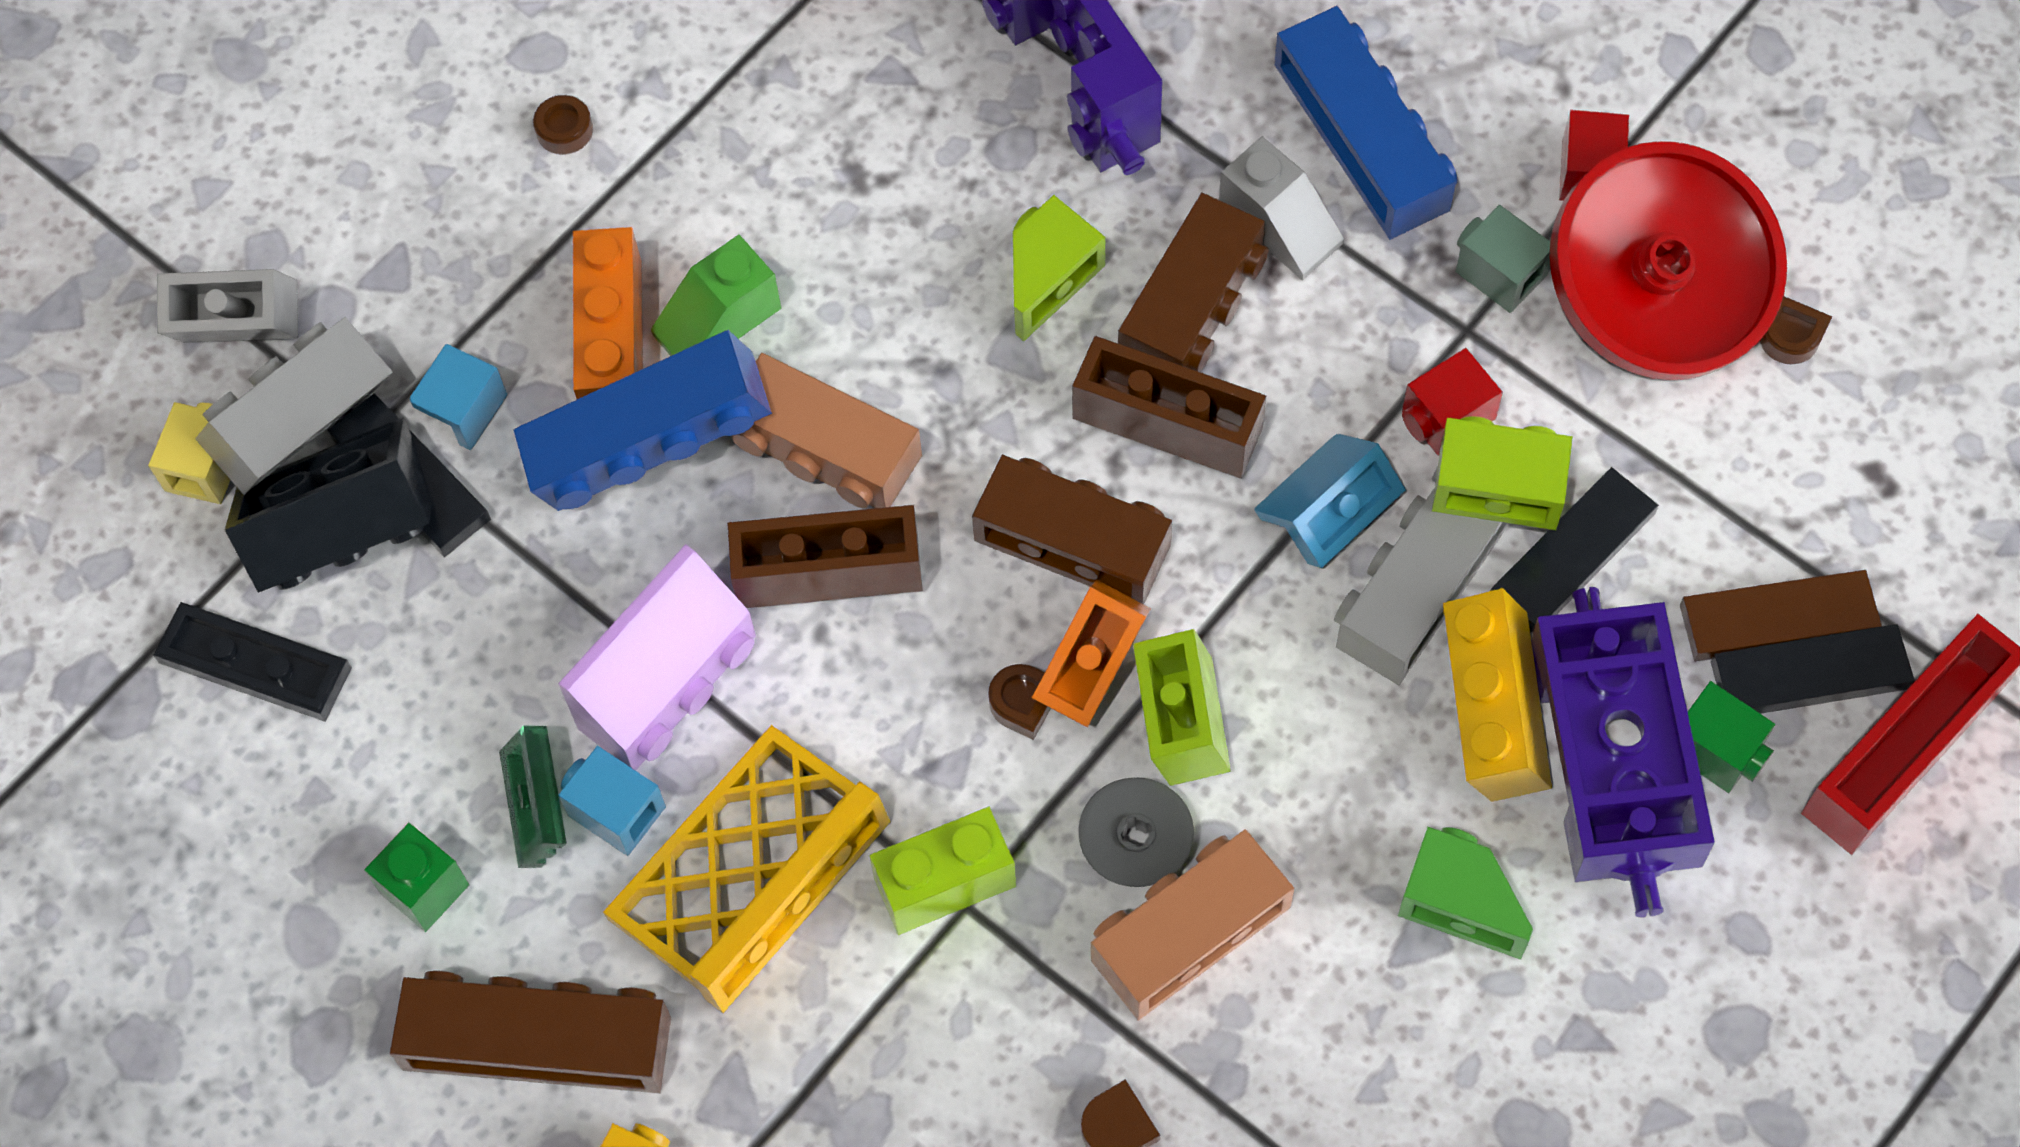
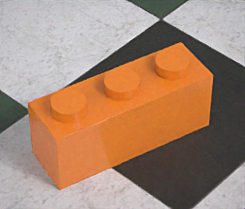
(606, 308)

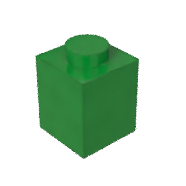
(1728, 737)
(417, 877)

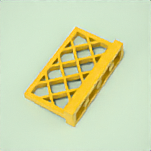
(794, 884)

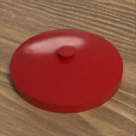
(1668, 260)

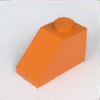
(1091, 653)

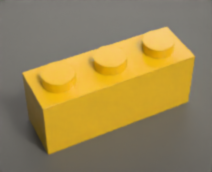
(1497, 695)

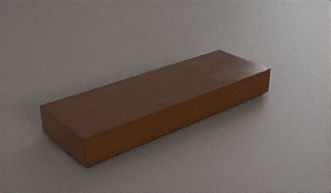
(1778, 613)

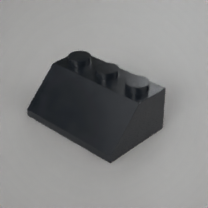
(330, 507)

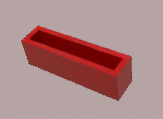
(1913, 734)

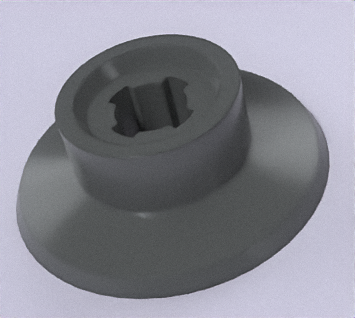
(1148, 808)

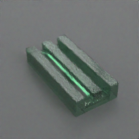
(532, 796)

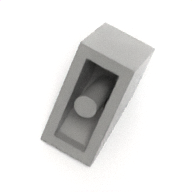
(1281, 194)

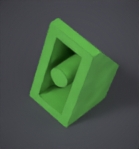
(718, 294)
(1465, 893)

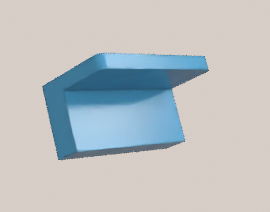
(1332, 497)

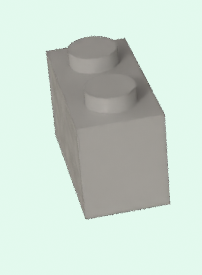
(227, 306)

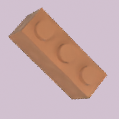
(832, 437)
(1190, 922)

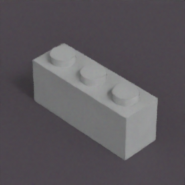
(291, 403)

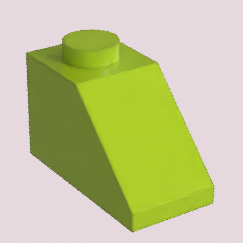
(1051, 262)

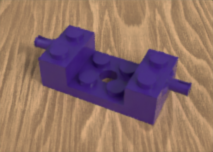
(1113, 86)
(1632, 805)

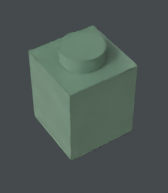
(1503, 257)

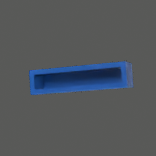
(1365, 121)
(642, 422)

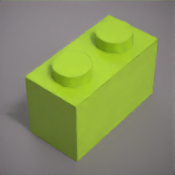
(1502, 472)
(1181, 707)
(943, 870)

